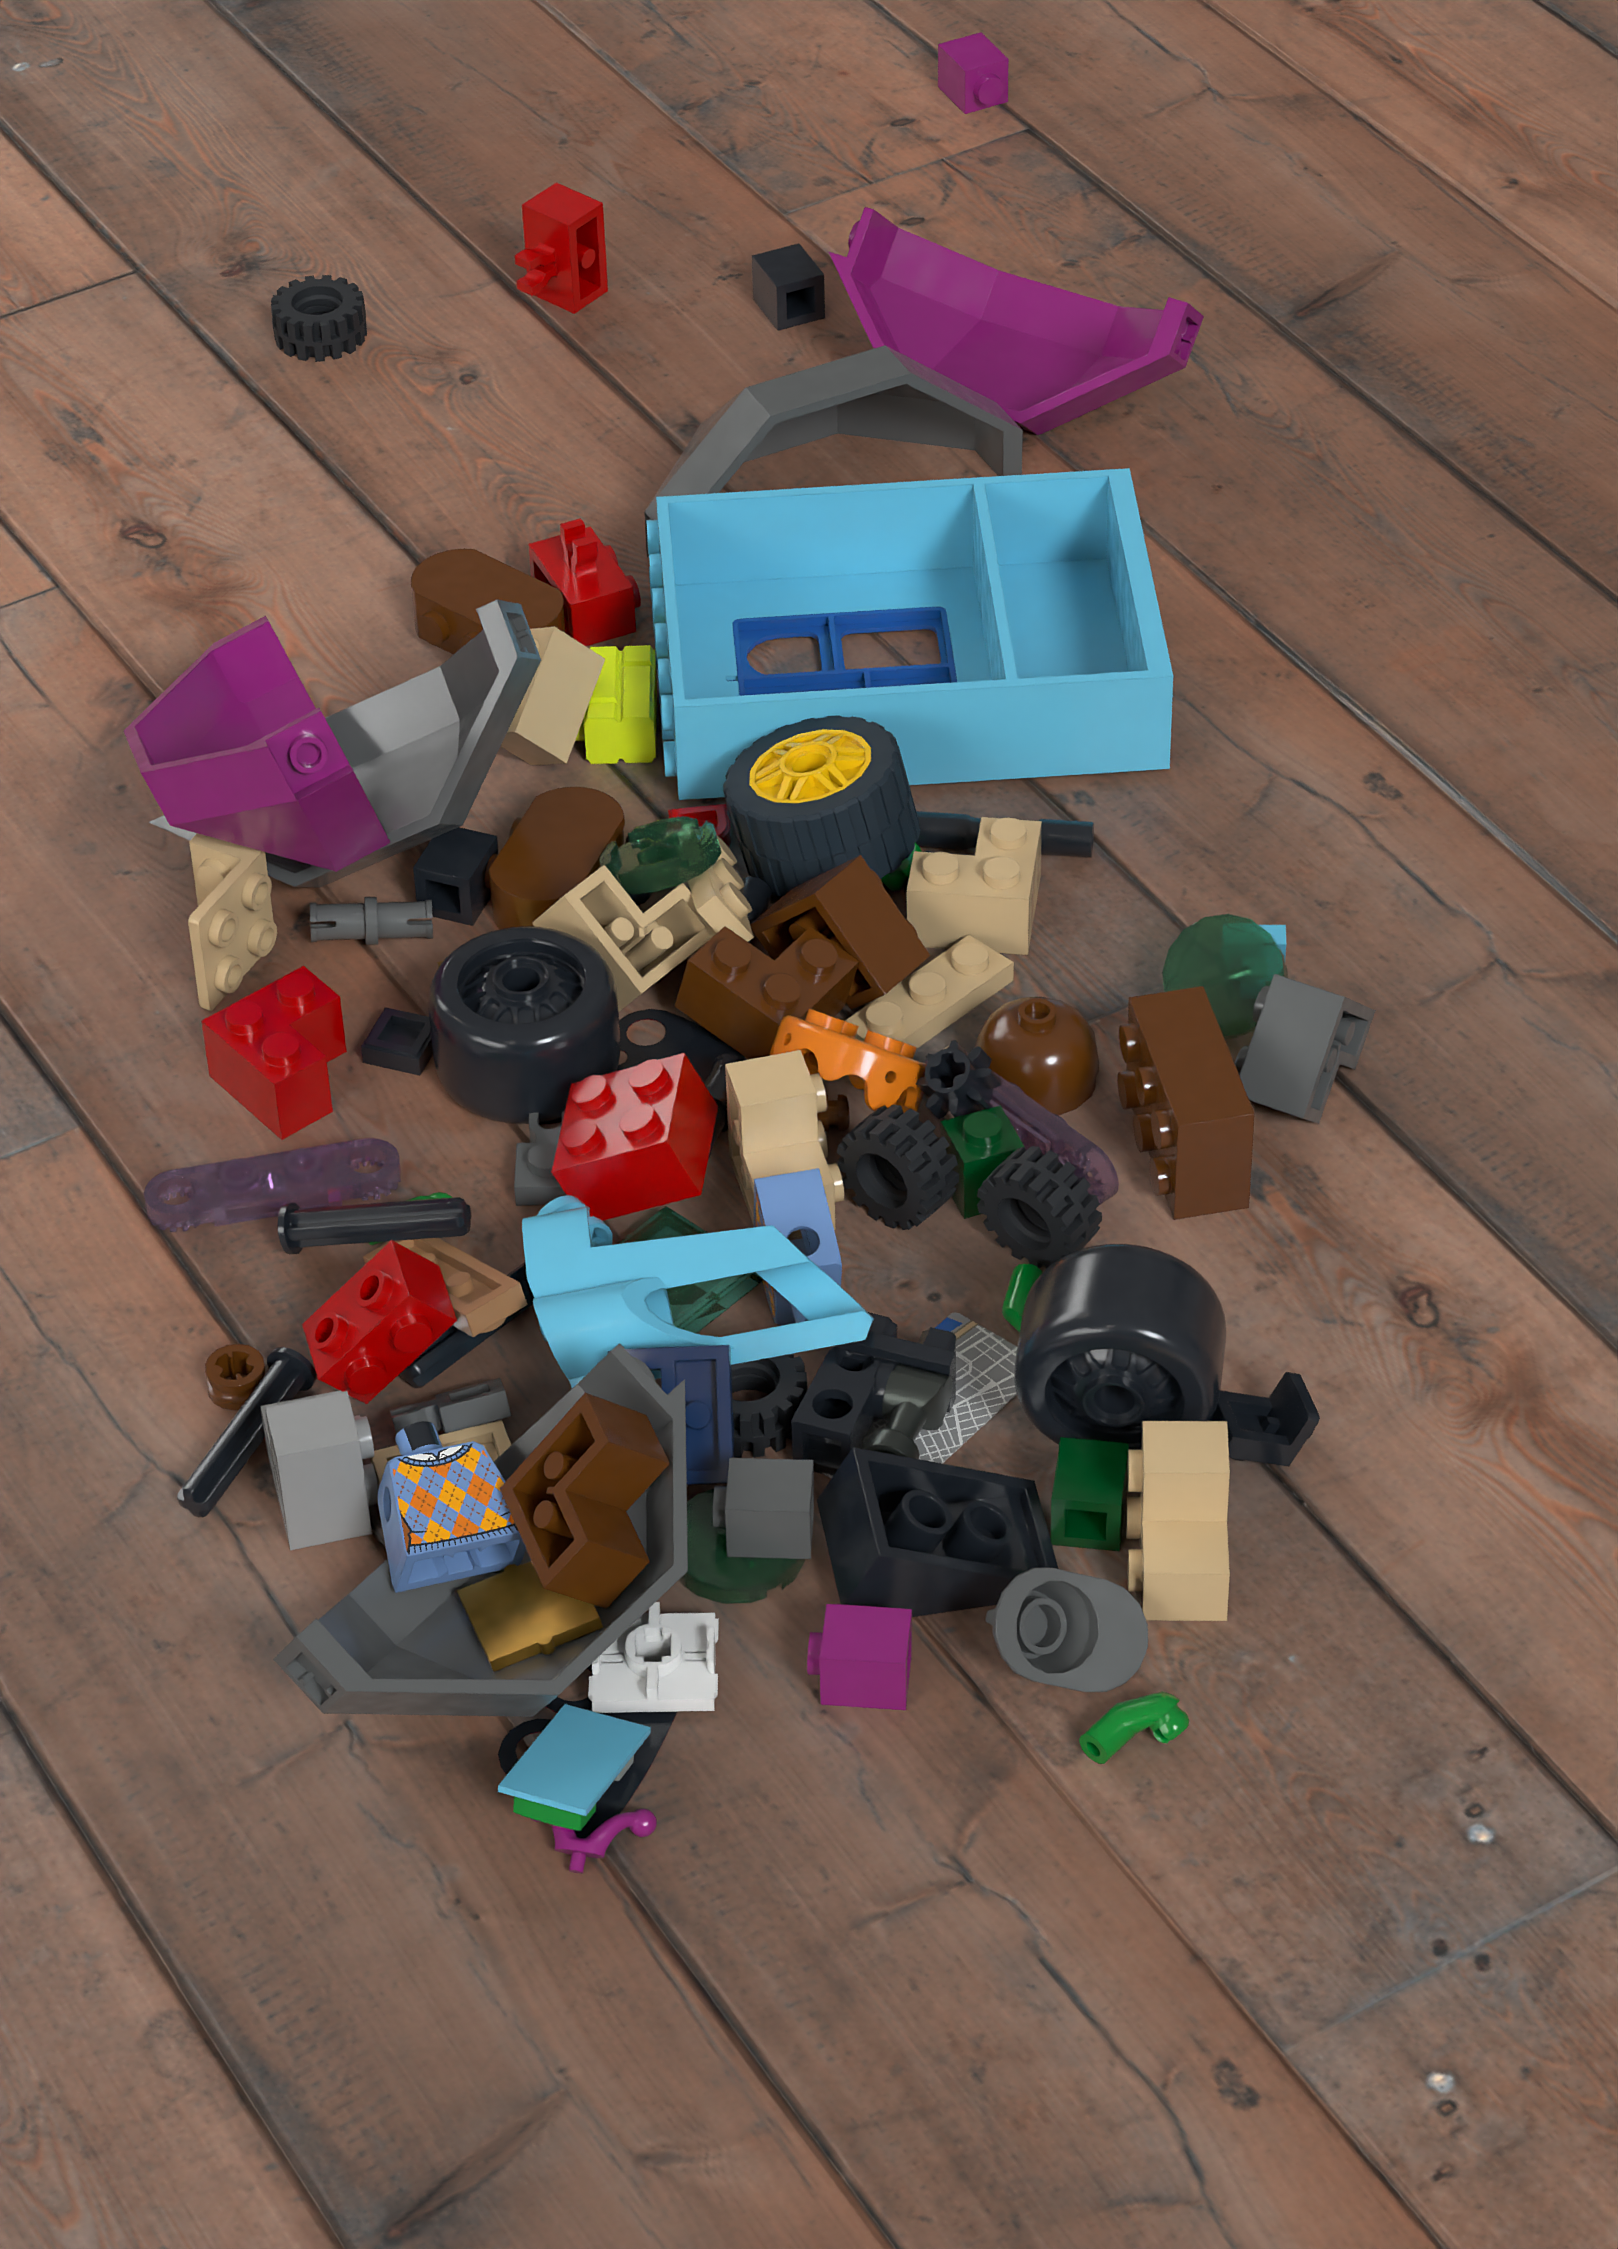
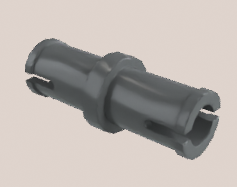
(371, 920)

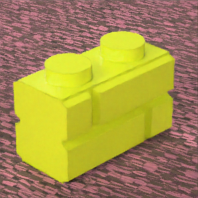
(622, 708)

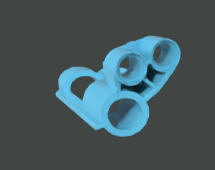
(618, 1292)

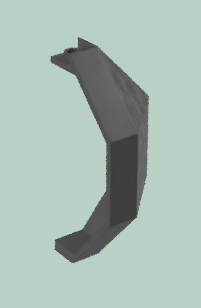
(857, 395)
(427, 741)
(418, 1646)

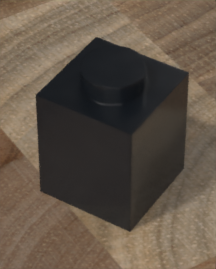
(788, 286)
(454, 874)

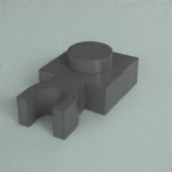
(533, 1166)
(457, 1408)

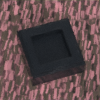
(399, 1042)

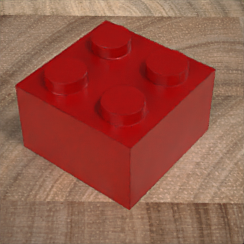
(636, 1137)

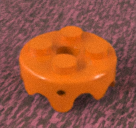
(834, 1052)

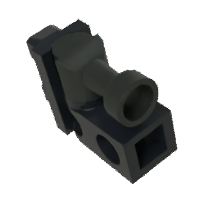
(879, 1379)

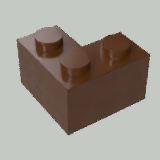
(857, 916)
(746, 993)
(576, 1497)

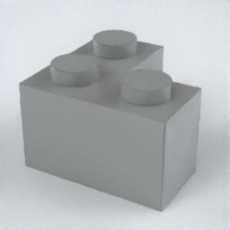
(319, 1468)

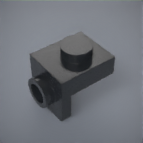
(1271, 1427)

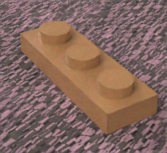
(476, 1290)

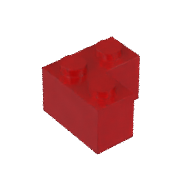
(276, 1050)

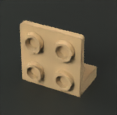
(232, 915)

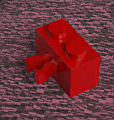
(563, 248)
(594, 589)

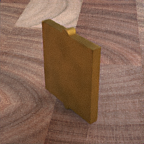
(521, 1618)

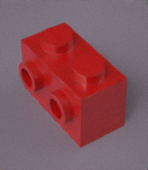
(379, 1322)

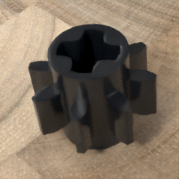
(958, 1081)

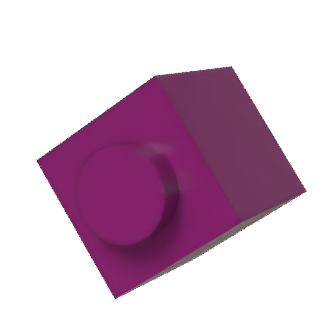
(973, 73)
(863, 1656)

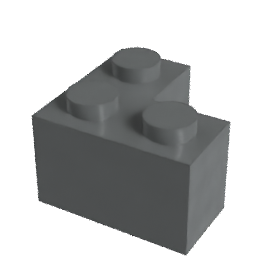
(1299, 1046)

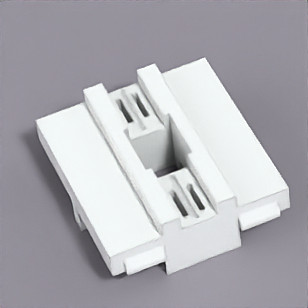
(658, 1665)

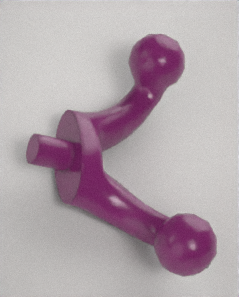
(640, 1822)

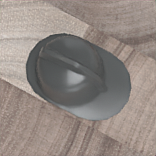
(1069, 1630)

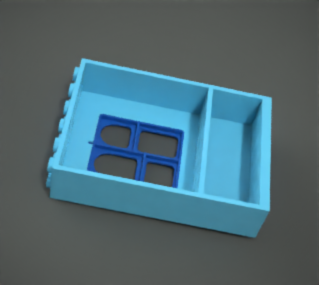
(1023, 578)

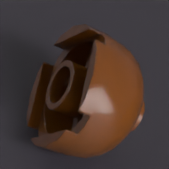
(1043, 1051)

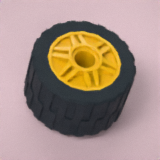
(820, 799)

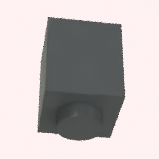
(767, 1508)

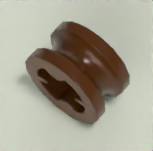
(231, 1362)

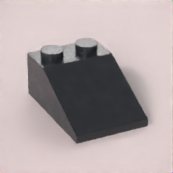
(929, 1533)

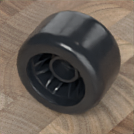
(522, 1022)
(1119, 1343)

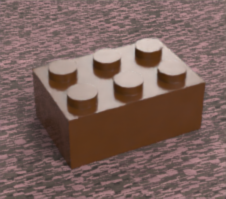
(1186, 1103)

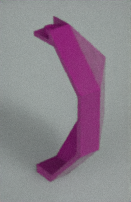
(1003, 335)
(252, 758)

